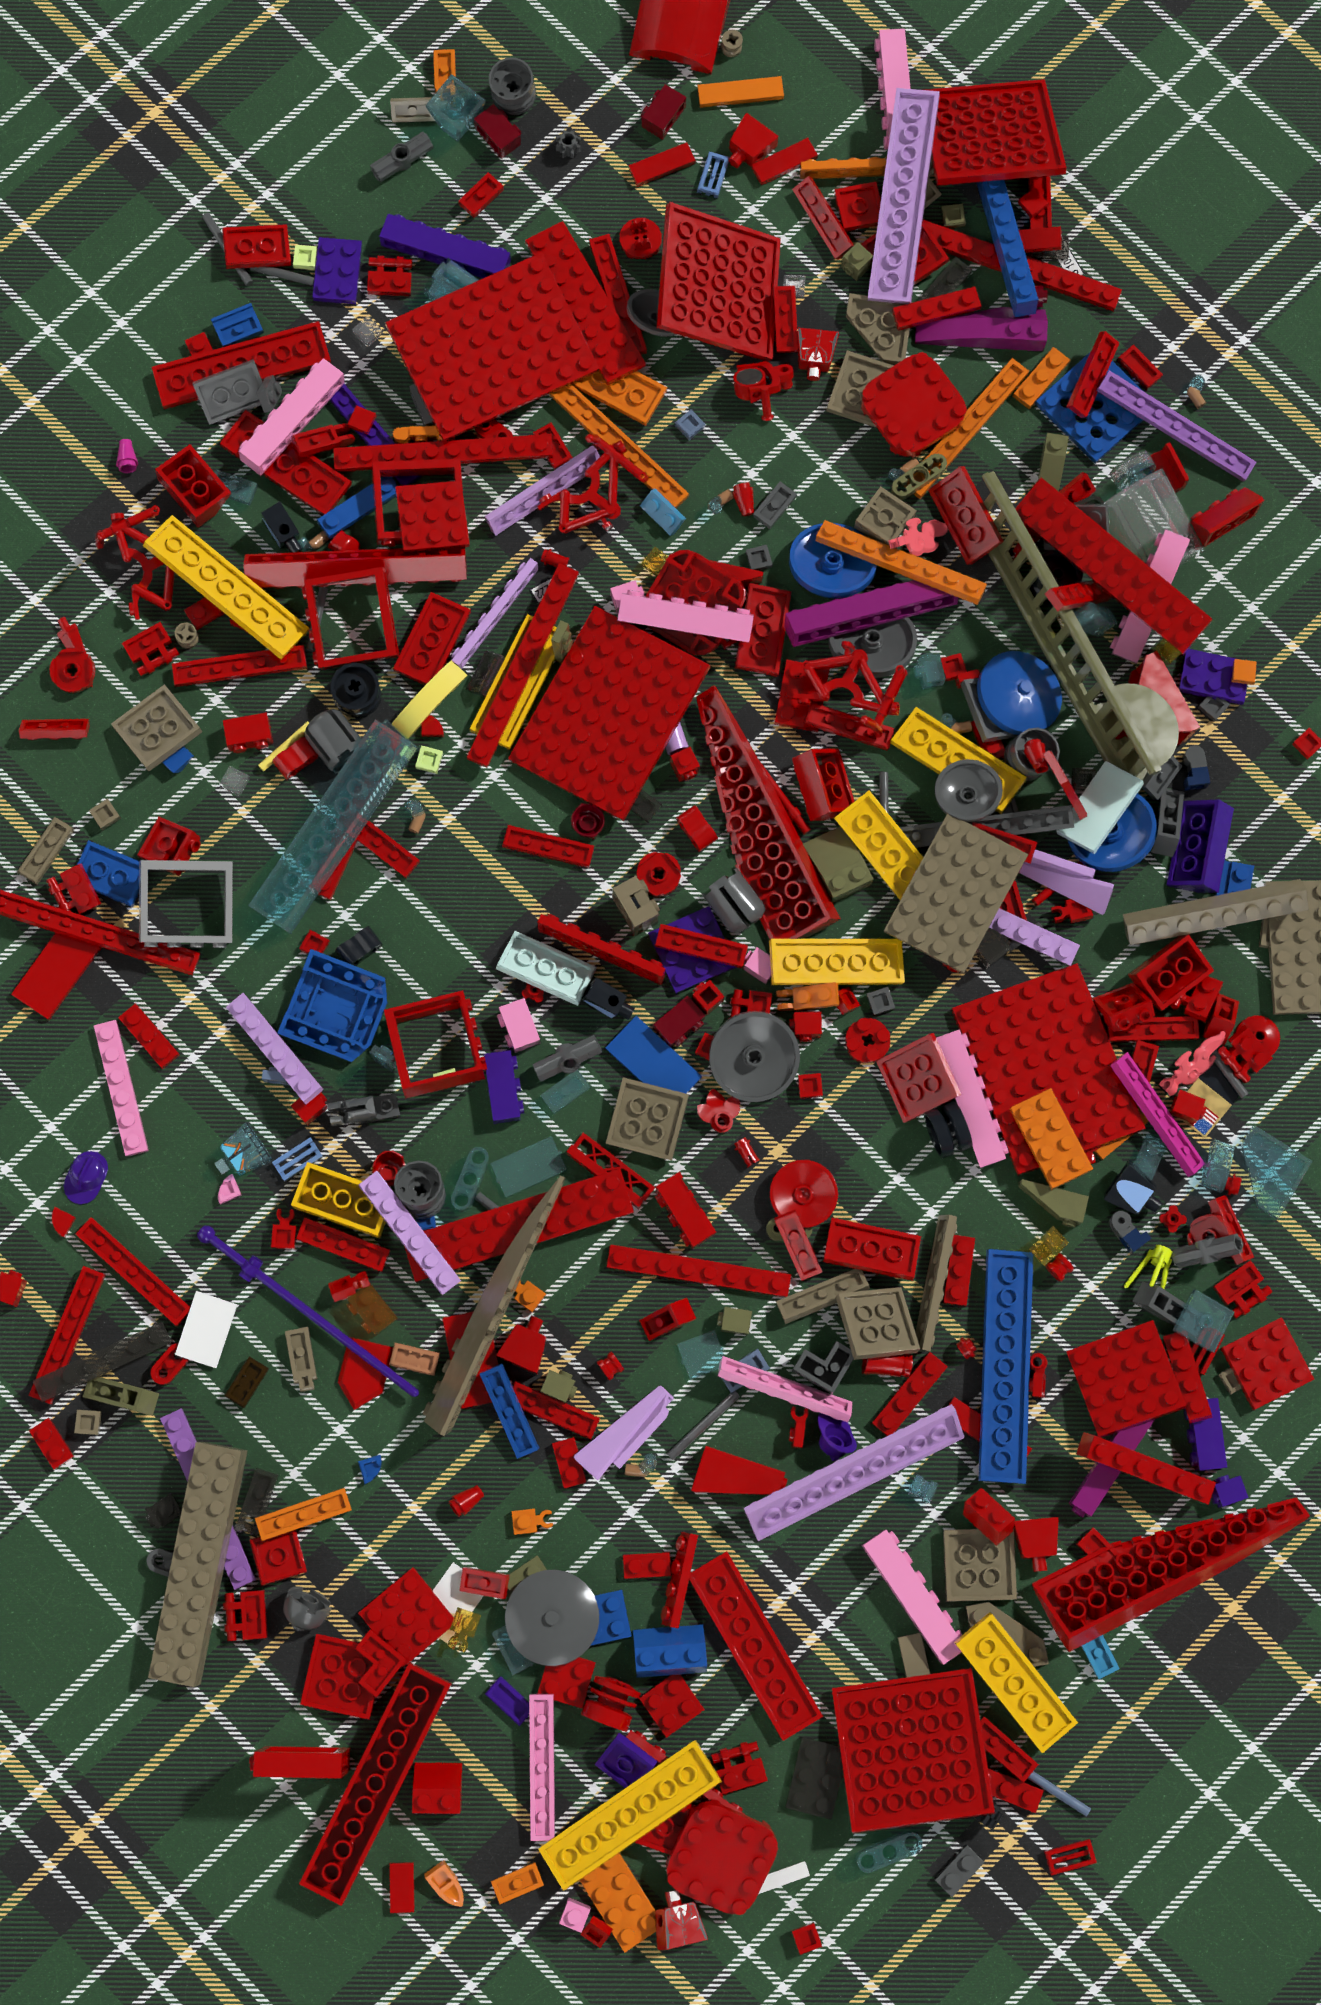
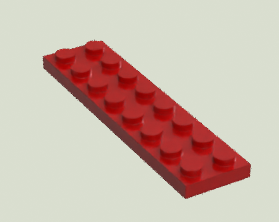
(590, 306)
(273, 354)
(754, 1646)

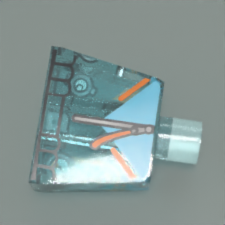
(243, 1152)

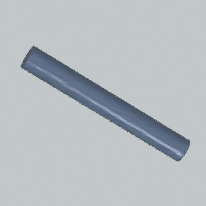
(1059, 1793)

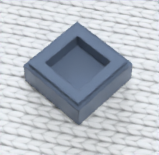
(690, 424)

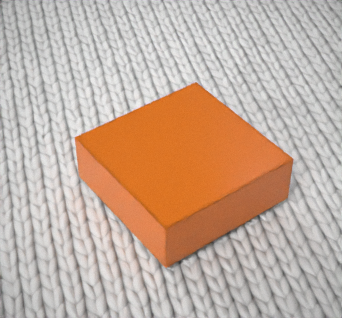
(1244, 671)

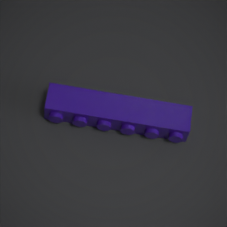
(438, 246)

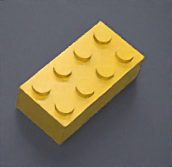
(337, 1200)

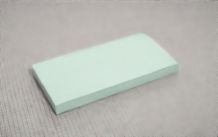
(1105, 803)
(546, 968)

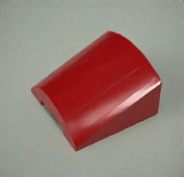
(680, 31)

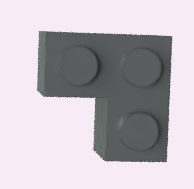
(827, 1372)

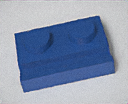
(237, 325)
(1235, 877)

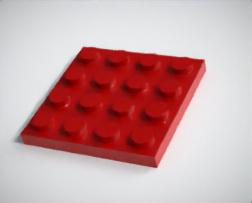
(1126, 1379)

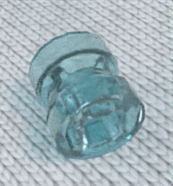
(922, 1488)

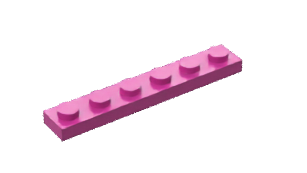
(1157, 1114)

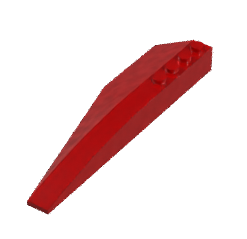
(762, 832)
(1089, 1603)

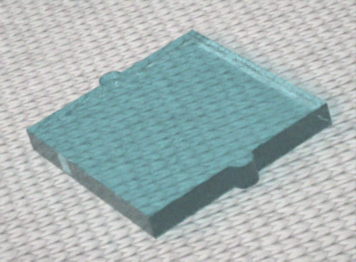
(701, 1354)

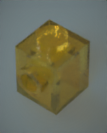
(1048, 1245)

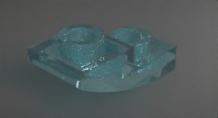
(1218, 1166)

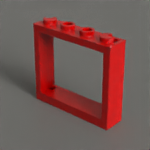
(405, 468)
(386, 614)
(426, 1008)
(300, 1762)

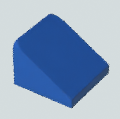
(178, 760)

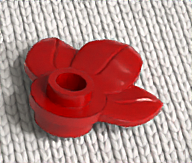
(718, 1107)

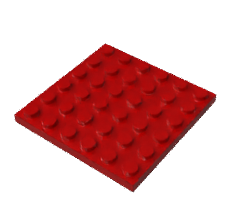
(995, 133)
(718, 282)
(912, 1751)

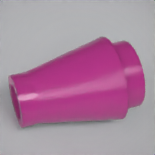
(126, 457)

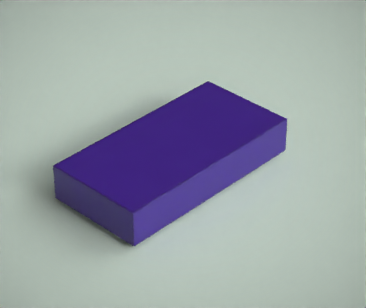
(509, 1700)

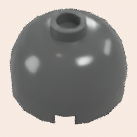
(304, 1609)

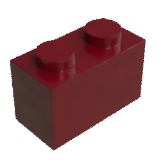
(663, 111)
(498, 131)
(679, 1022)

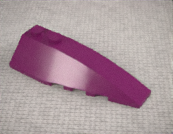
(987, 329)

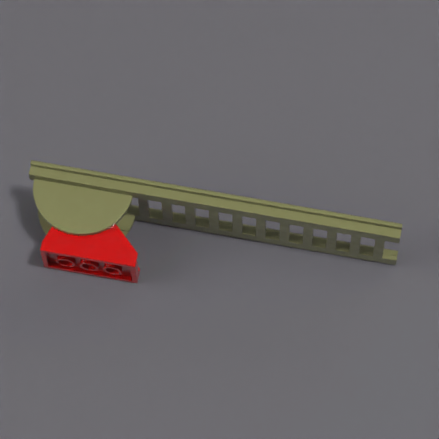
(1141, 718)

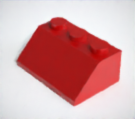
(193, 485)
(1226, 515)
(823, 786)
(1171, 971)

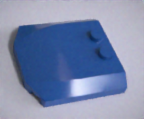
(335, 1007)

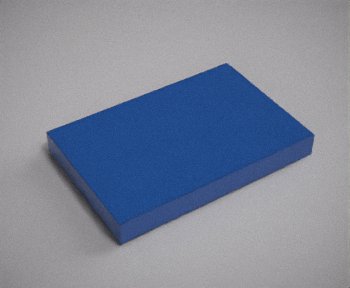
(111, 873)

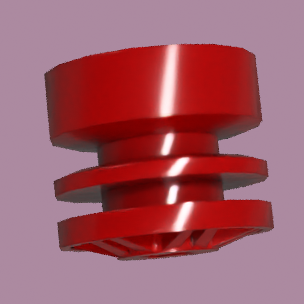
(611, 1703)

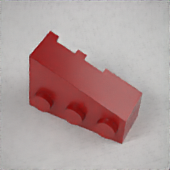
(684, 1211)

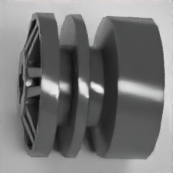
(511, 76)
(1015, 756)
(418, 1178)

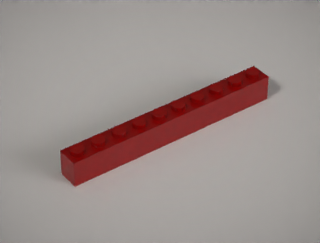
(291, 569)

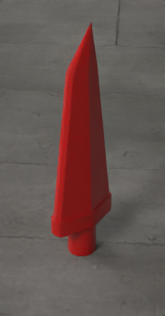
(70, 635)

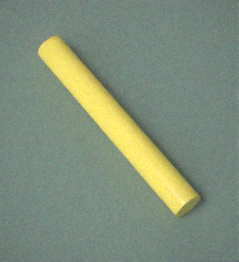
(267, 762)

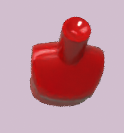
(343, 542)

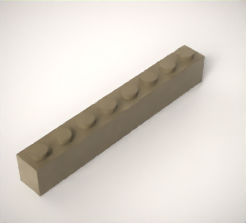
(1215, 912)

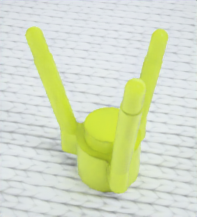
(1161, 1259)

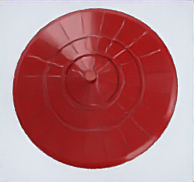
(806, 1188)

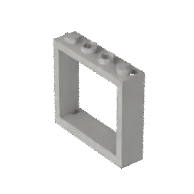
(175, 941)

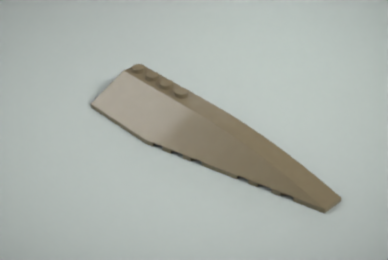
(485, 1320)

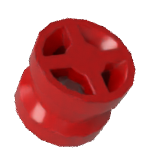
(1059, 1267)
(610, 1365)

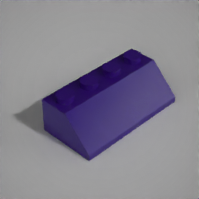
(1201, 847)

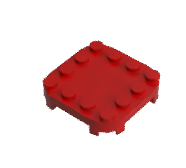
(913, 405)
(696, 579)
(721, 1857)

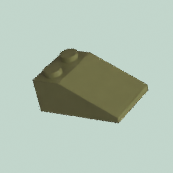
(838, 864)

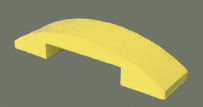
(429, 698)

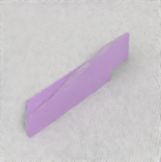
(1069, 880)
(625, 1435)

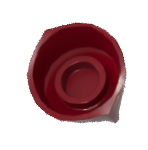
(587, 820)

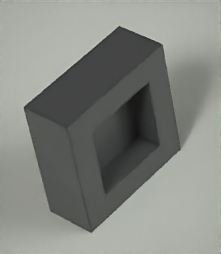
(759, 558)
(1213, 707)
(880, 1001)

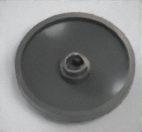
(885, 645)
(754, 1056)
(552, 1617)

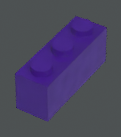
(503, 1087)
(1207, 1440)

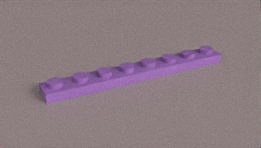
(1176, 426)
(183, 1444)

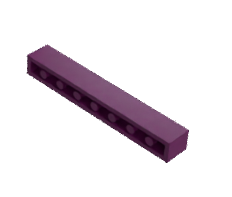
(864, 611)

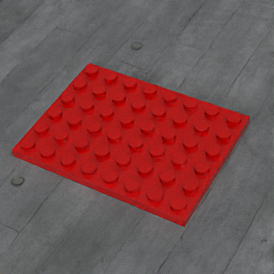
(492, 346)
(609, 713)
(1045, 1039)

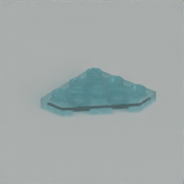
(1273, 1170)

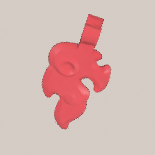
(923, 541)
(1190, 1071)

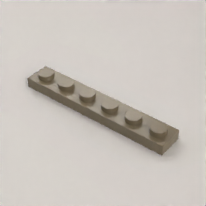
(934, 1283)

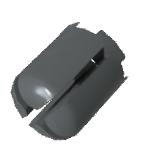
(332, 738)
(742, 895)

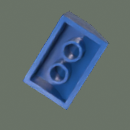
(670, 1651)

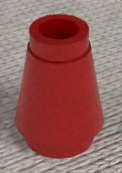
(744, 498)
(1034, 752)
(466, 1500)

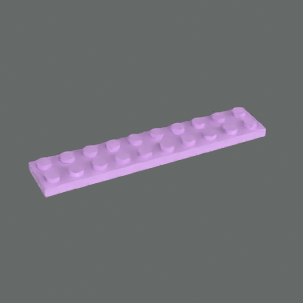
(903, 196)
(854, 1472)

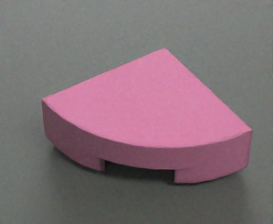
(228, 1190)

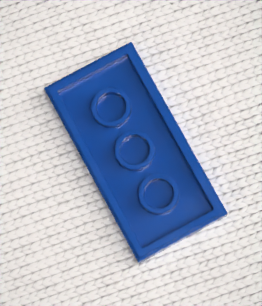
(651, 1058)

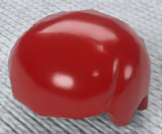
(388, 1165)

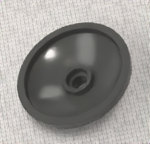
(643, 311)
(968, 779)

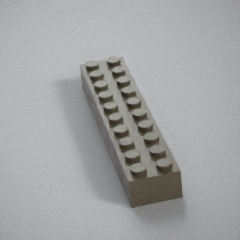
(197, 1564)

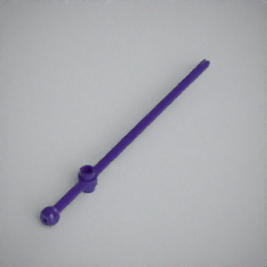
(251, 1269)

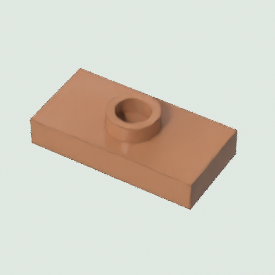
(414, 1359)

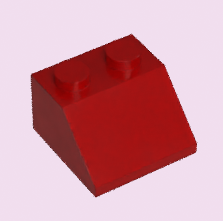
(437, 1788)

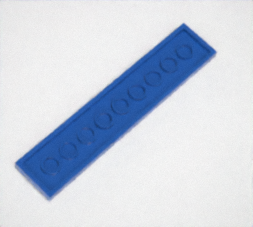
(1006, 1367)

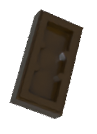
(246, 1382)

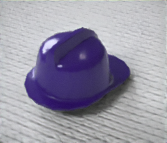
(85, 1177)
(835, 1437)

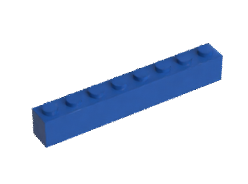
(1008, 247)

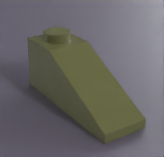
(1053, 459)
(1061, 1204)
(121, 1395)

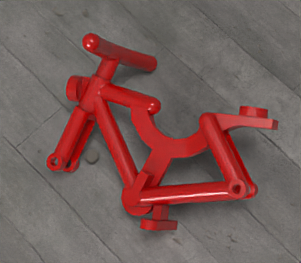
(609, 508)
(124, 526)
(856, 661)

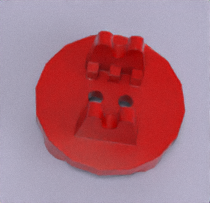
(641, 247)

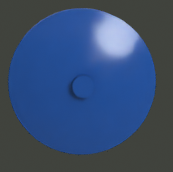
(826, 569)
(1019, 692)
(1126, 843)

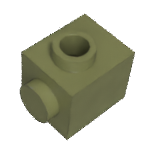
(857, 261)
(559, 1386)

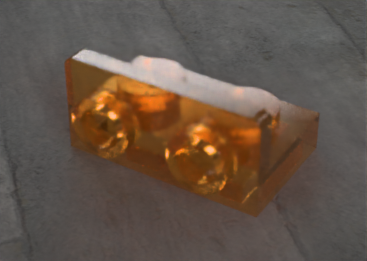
(372, 1310)

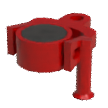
(751, 383)

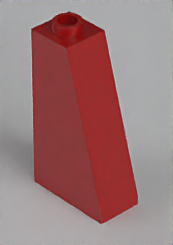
(735, 1475)

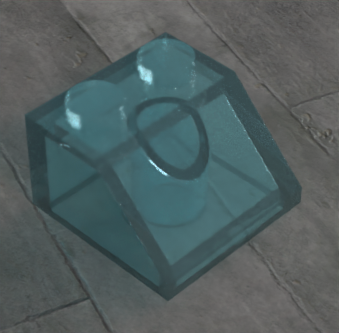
(455, 107)

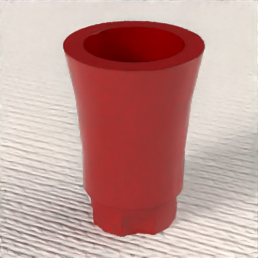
(889, 1365)

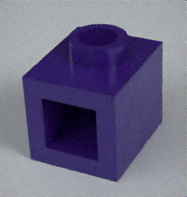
(1228, 1491)

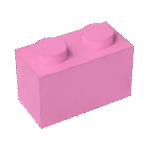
(519, 1025)

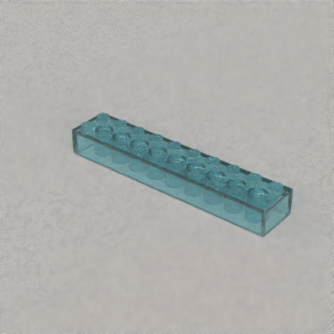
(333, 826)

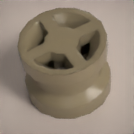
(728, 47)
(182, 632)

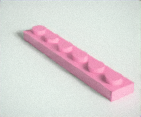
(121, 1088)
(785, 1389)
(542, 1767)

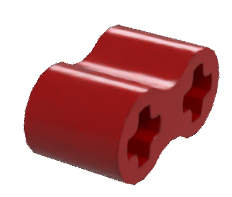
(295, 758)
(696, 828)

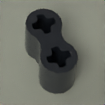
(359, 946)

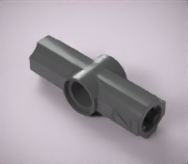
(411, 149)
(567, 1058)
(1207, 1250)

